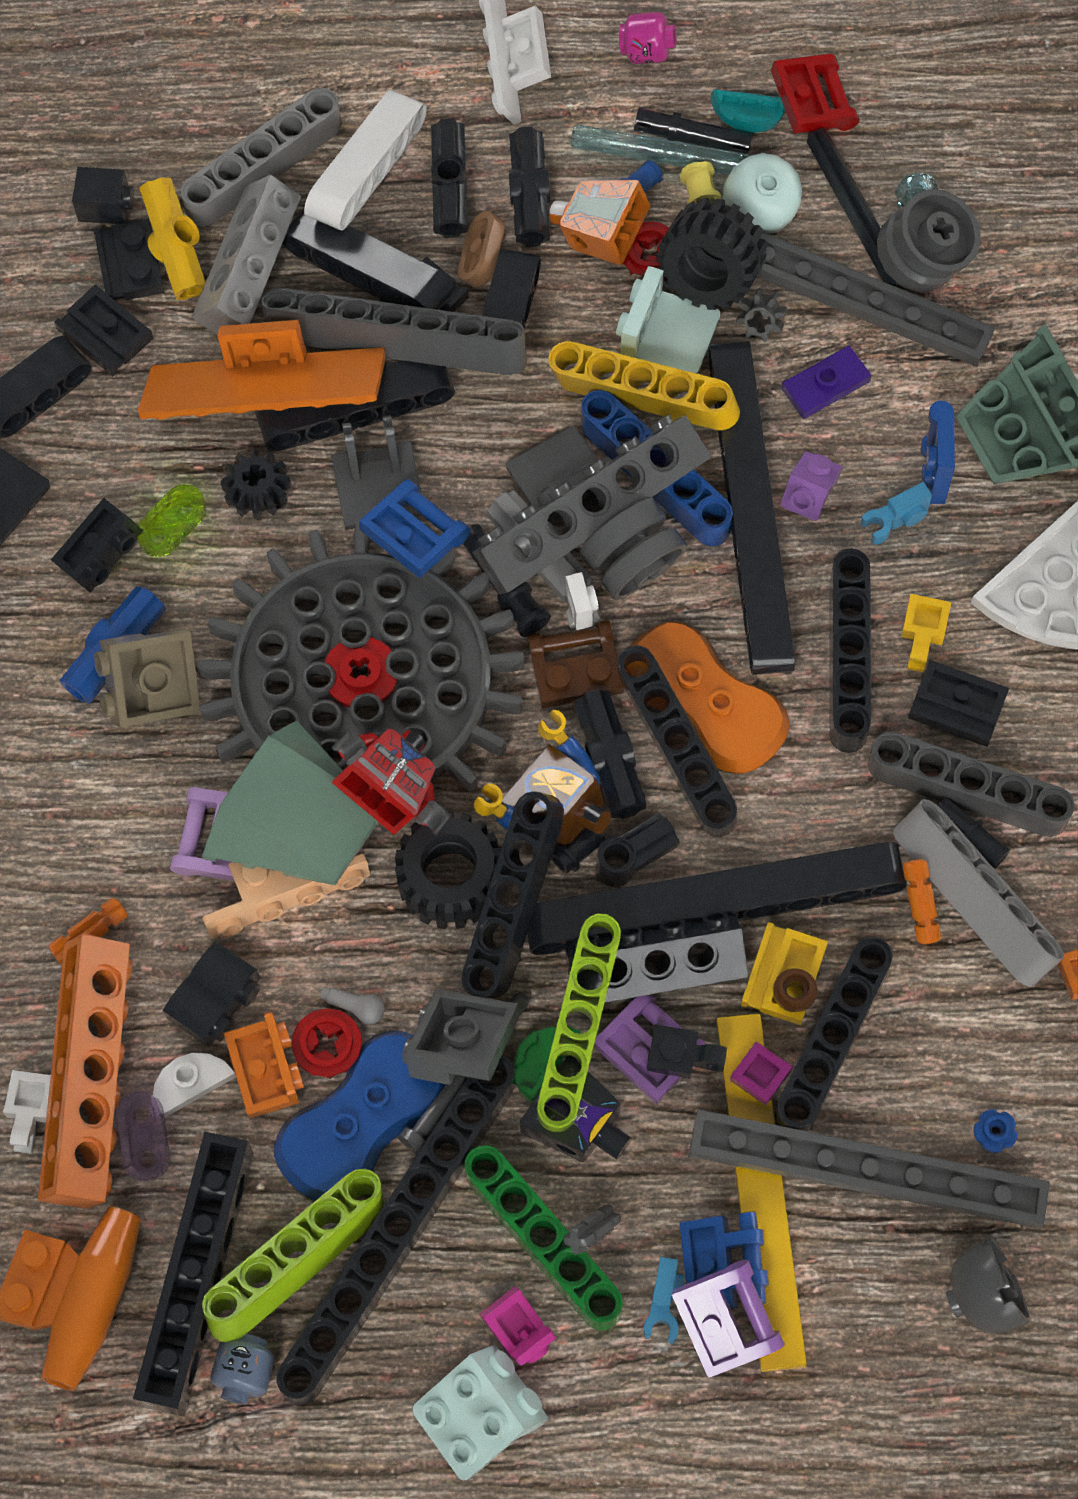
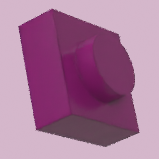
(761, 1073)

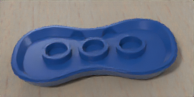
(355, 1120)

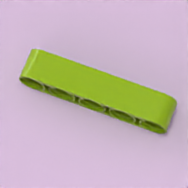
(578, 1000)
(290, 1274)

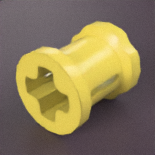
(699, 181)

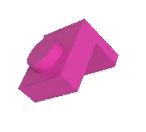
(518, 1327)

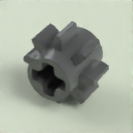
(769, 308)

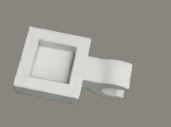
(582, 603)
(26, 1104)

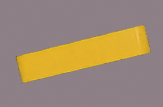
(657, 396)

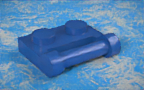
(939, 451)
(408, 537)

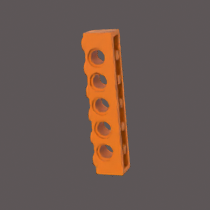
(61, 1176)

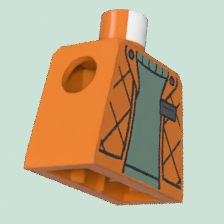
(602, 218)

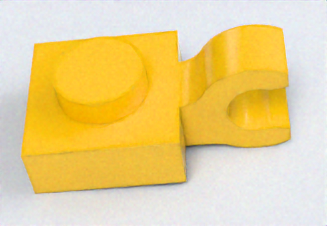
(924, 624)

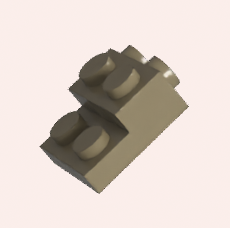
(148, 677)

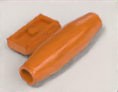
(70, 1292)

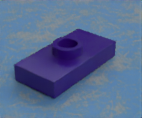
(826, 382)

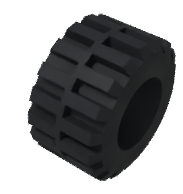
(725, 233)
(439, 902)

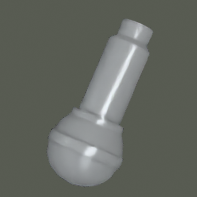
(366, 1007)

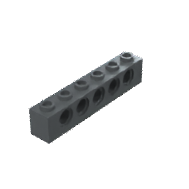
(683, 454)

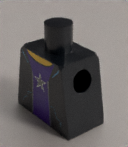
(592, 1125)

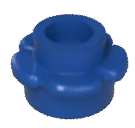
(995, 1142)

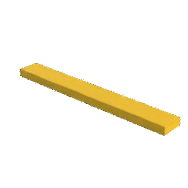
(764, 1195)

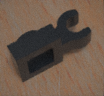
(676, 1052)

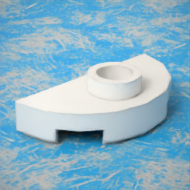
(190, 1079)

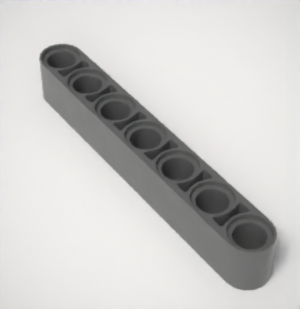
(403, 330)

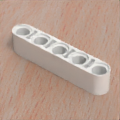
(365, 160)

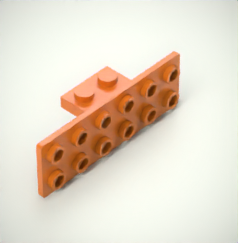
(262, 370)

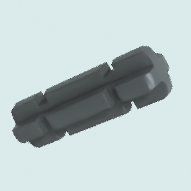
(592, 1229)

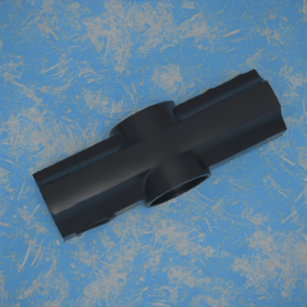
(529, 187)
(449, 195)
(610, 753)

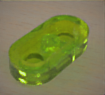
(168, 521)

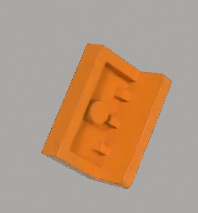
(262, 1066)

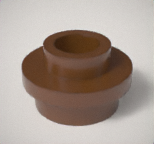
(798, 978)

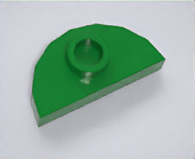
(532, 1061)

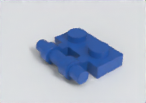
(709, 1246)

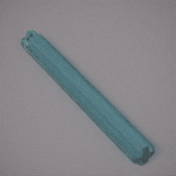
(653, 148)

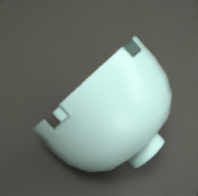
(765, 189)

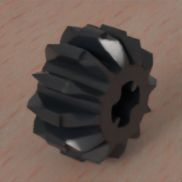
(271, 486)

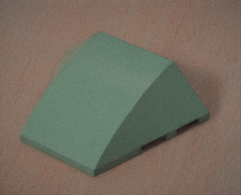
(1026, 415)
(289, 813)

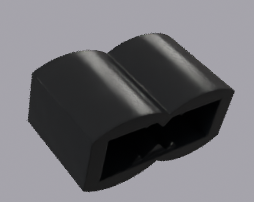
(212, 995)

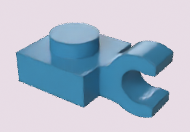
(901, 509)
(666, 1281)

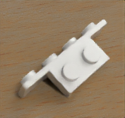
(516, 54)

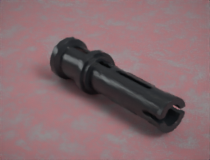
(525, 609)

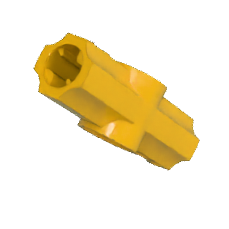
(173, 238)

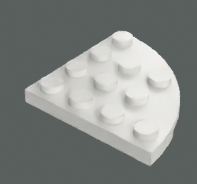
(1039, 587)

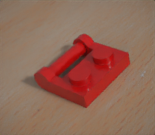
(805, 98)

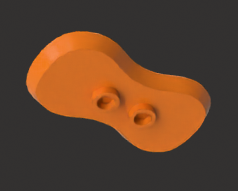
(734, 719)

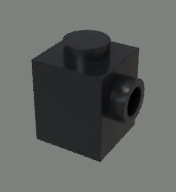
(102, 195)

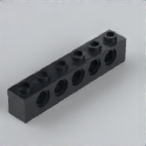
(193, 1270)

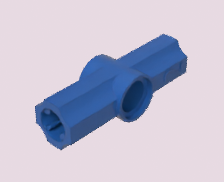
(133, 616)

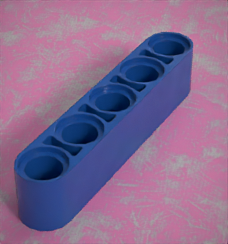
(687, 511)

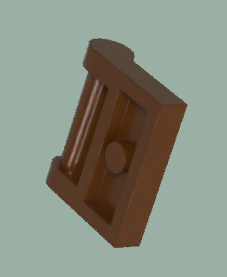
(570, 678)

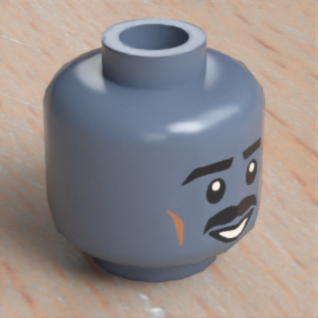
(242, 1368)

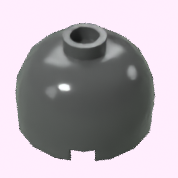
(986, 1290)

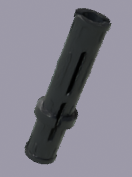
(691, 131)

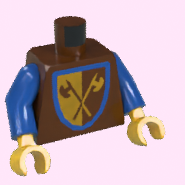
(558, 771)

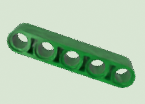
(535, 1216)

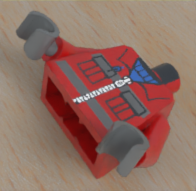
(390, 779)

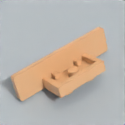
(269, 893)

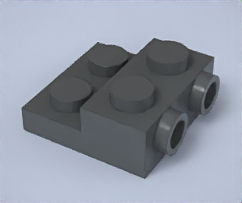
(459, 1037)

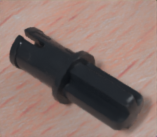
(982, 840)

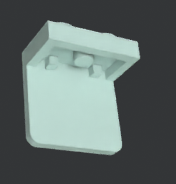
(665, 327)
(478, 1411)

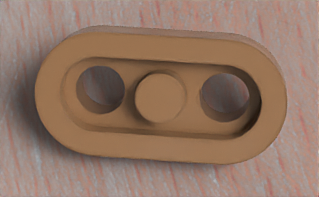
(481, 249)

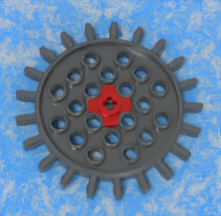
(277, 620)

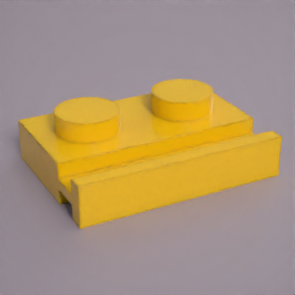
(779, 952)

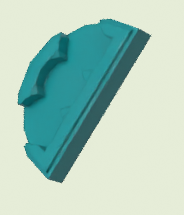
(747, 111)

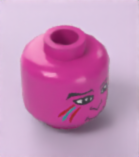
(647, 38)

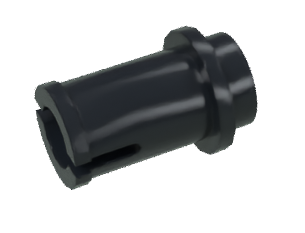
(570, 855)

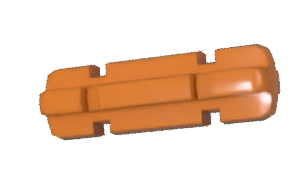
(922, 901)
(93, 924)

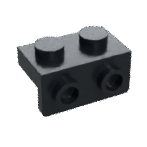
(97, 545)

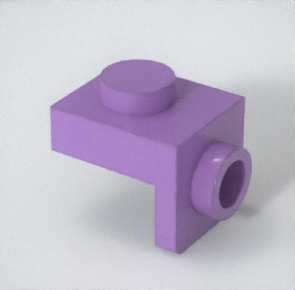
(810, 485)

